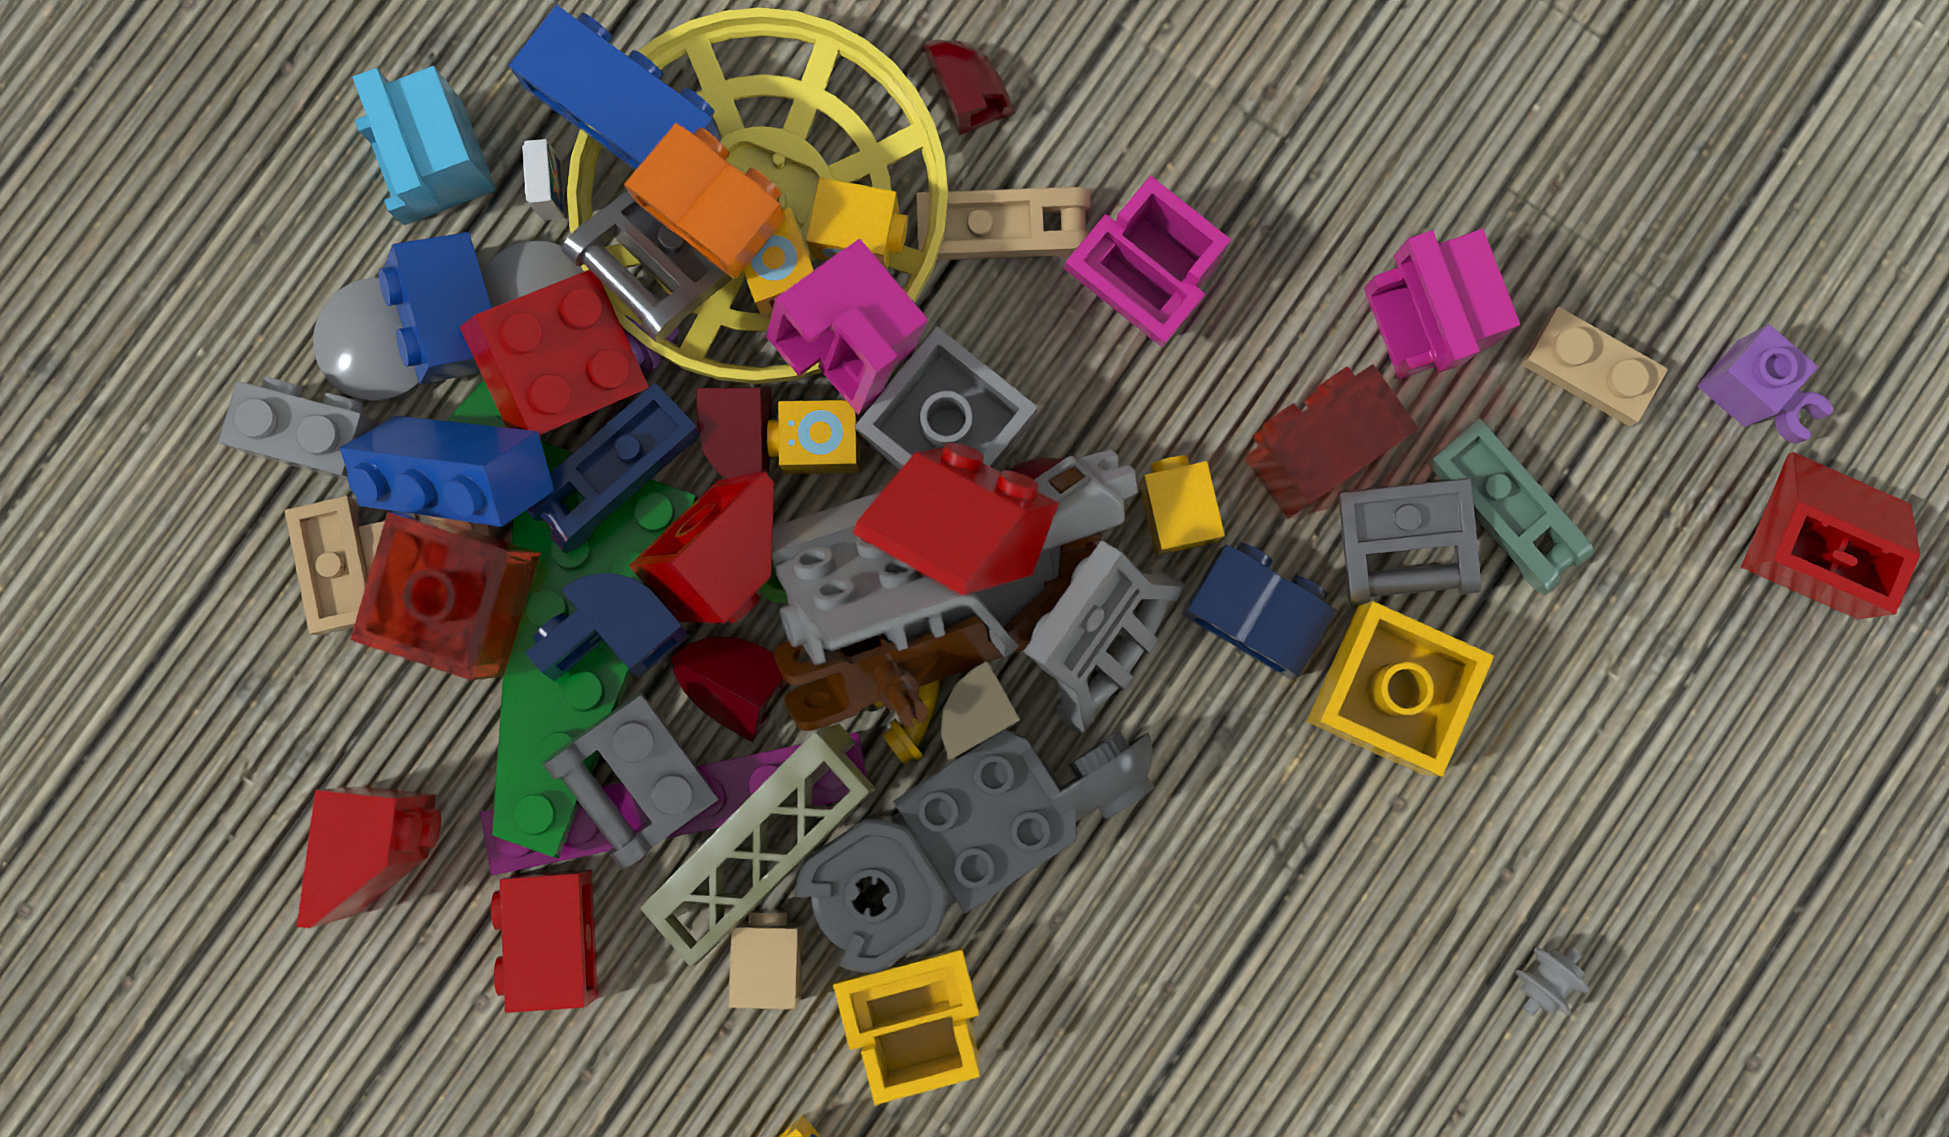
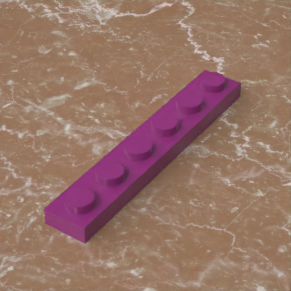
(731, 780)

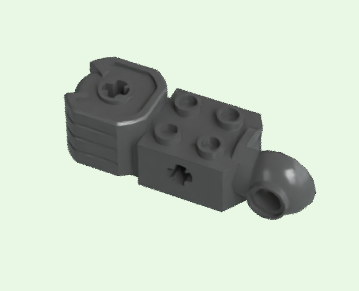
(961, 841)

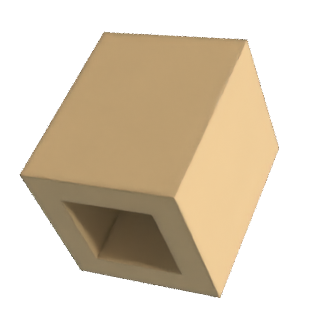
(766, 962)

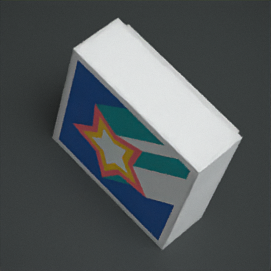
(543, 179)

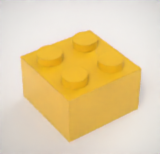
(1400, 689)

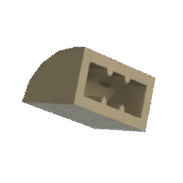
(975, 711)

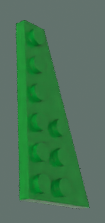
(547, 714)

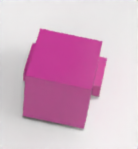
(1150, 260)
(1441, 303)
(850, 322)

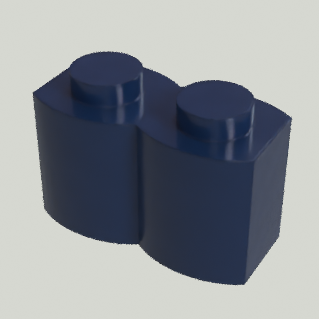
(1260, 610)

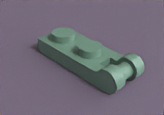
(1513, 506)

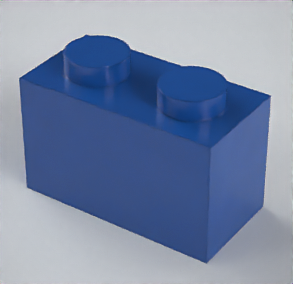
(435, 292)

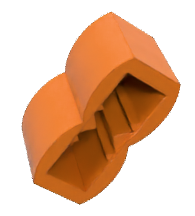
(707, 199)

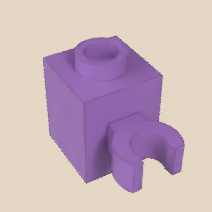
(1764, 380)

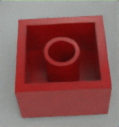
(554, 354)

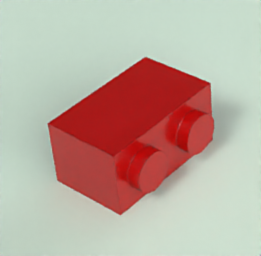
(545, 941)

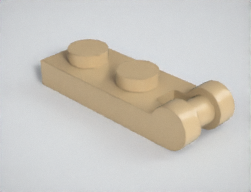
(1008, 222)

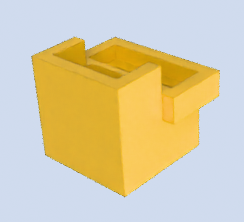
(912, 1024)

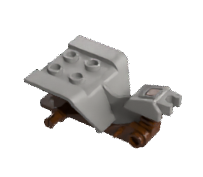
(890, 629)

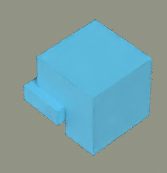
(421, 143)

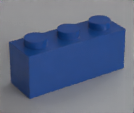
(603, 90)
(448, 469)

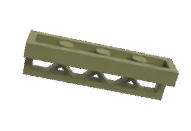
(750, 828)

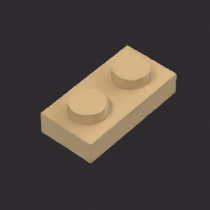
(1594, 366)
(328, 562)

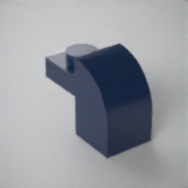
(608, 610)

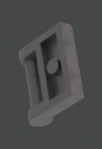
(661, 251)
(1409, 520)
(648, 765)

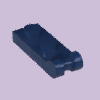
(614, 466)

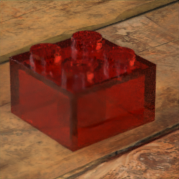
(1339, 433)
(445, 596)

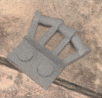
(1087, 620)

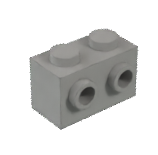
(290, 429)

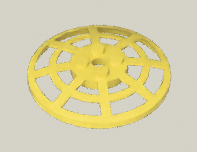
(782, 158)

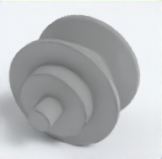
(1552, 981)

